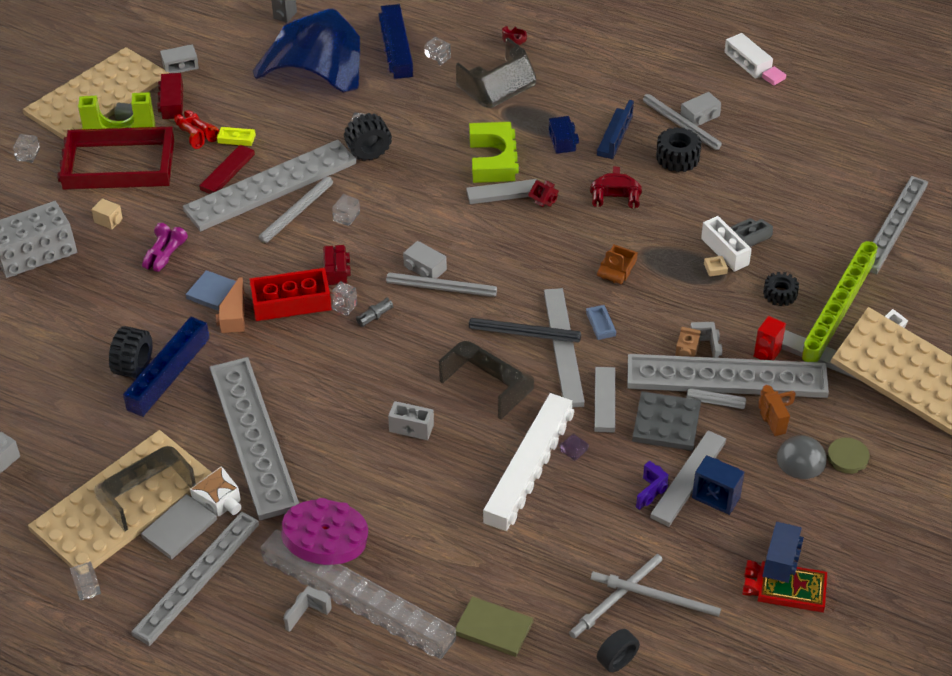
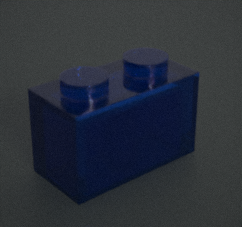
(563, 134)

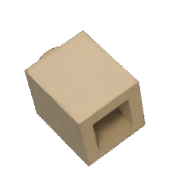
(107, 213)

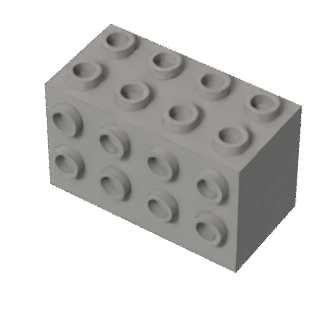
(34, 239)

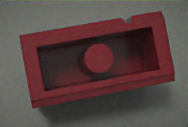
(336, 264)

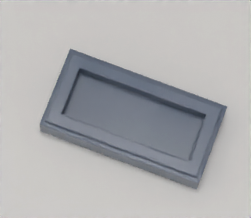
(601, 322)

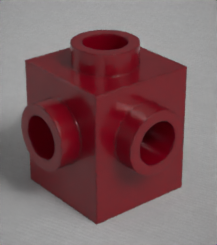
(543, 193)

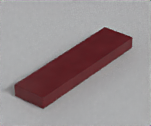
(227, 169)

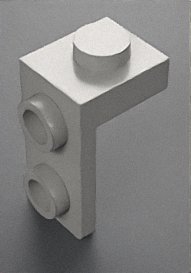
(709, 333)
(311, 598)

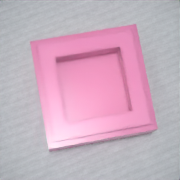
(774, 75)

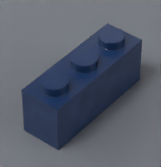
(783, 552)

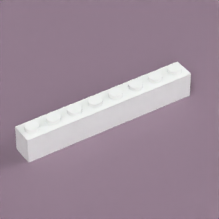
(528, 462)

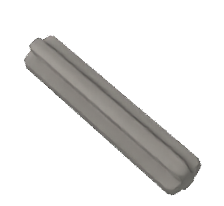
(717, 398)

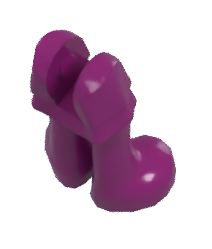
(164, 235)

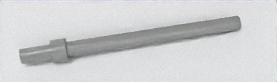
(612, 581)
(588, 620)

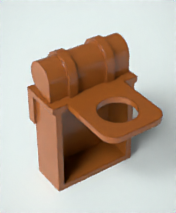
(617, 264)
(774, 410)

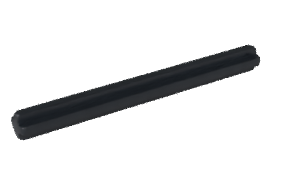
(525, 330)

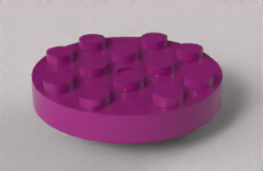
(324, 532)

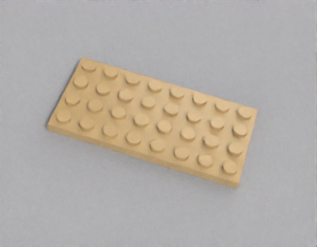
(110, 80)
(899, 367)
(84, 530)

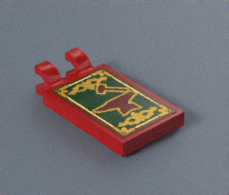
(804, 590)

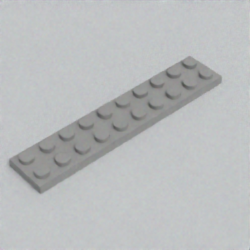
(268, 185)
(726, 375)
(254, 438)

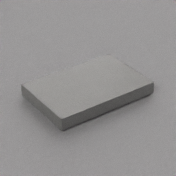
(179, 526)

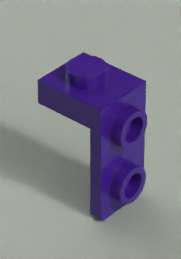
(658, 484)

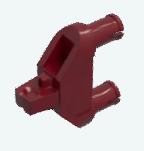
(616, 185)

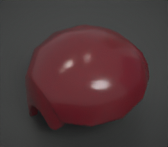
(519, 36)

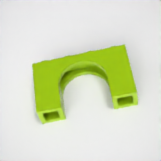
(93, 118)
(496, 168)

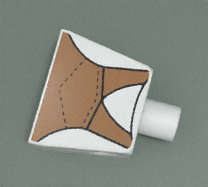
(217, 493)

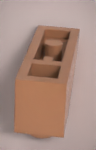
(232, 309)

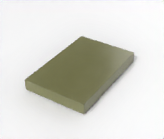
(494, 626)

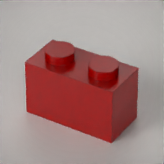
(769, 339)

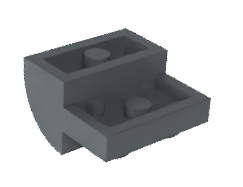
(753, 231)

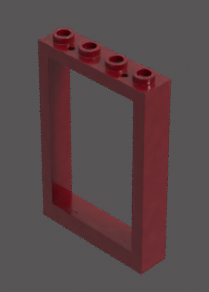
(116, 137)

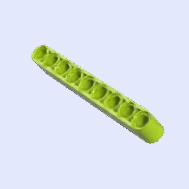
(839, 302)

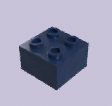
(718, 484)

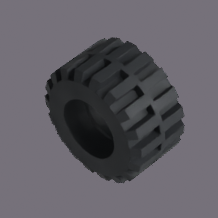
(367, 137)
(678, 149)
(130, 352)

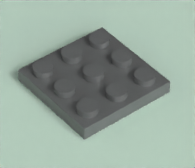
(666, 421)

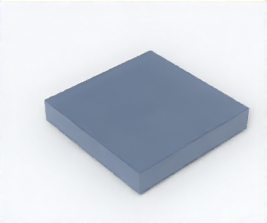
(210, 290)

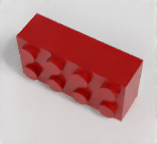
(290, 294)

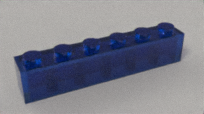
(395, 41)
(166, 366)

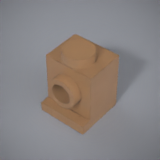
(688, 342)

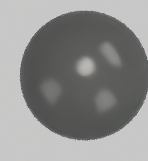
(801, 457)

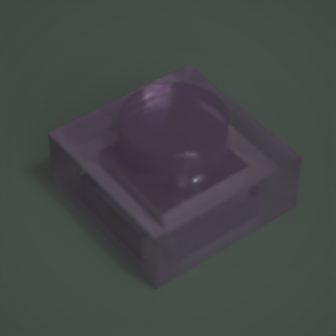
(574, 447)

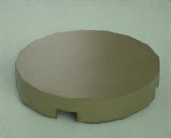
(848, 455)

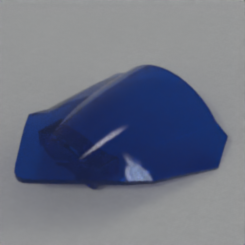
(317, 44)

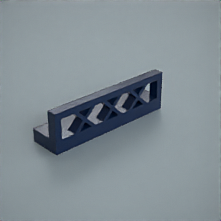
(616, 131)

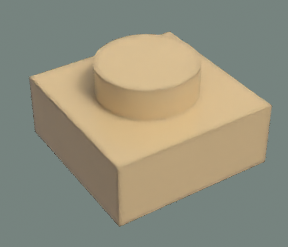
(715, 266)

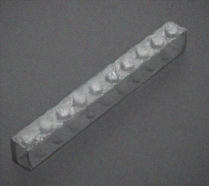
(364, 598)

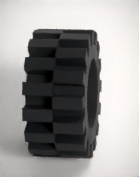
(781, 296)

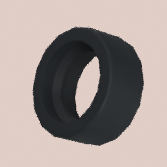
(618, 650)

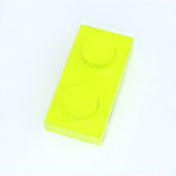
(236, 136)

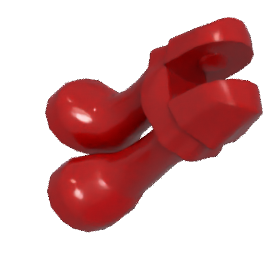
(197, 135)

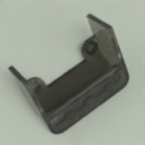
(500, 83)
(518, 380)
(138, 472)

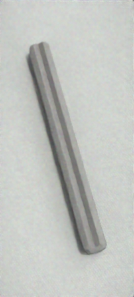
(681, 121)
(295, 210)
(441, 284)

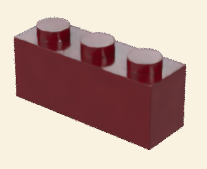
(170, 95)

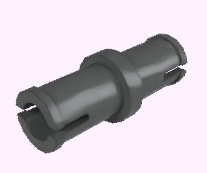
(374, 312)

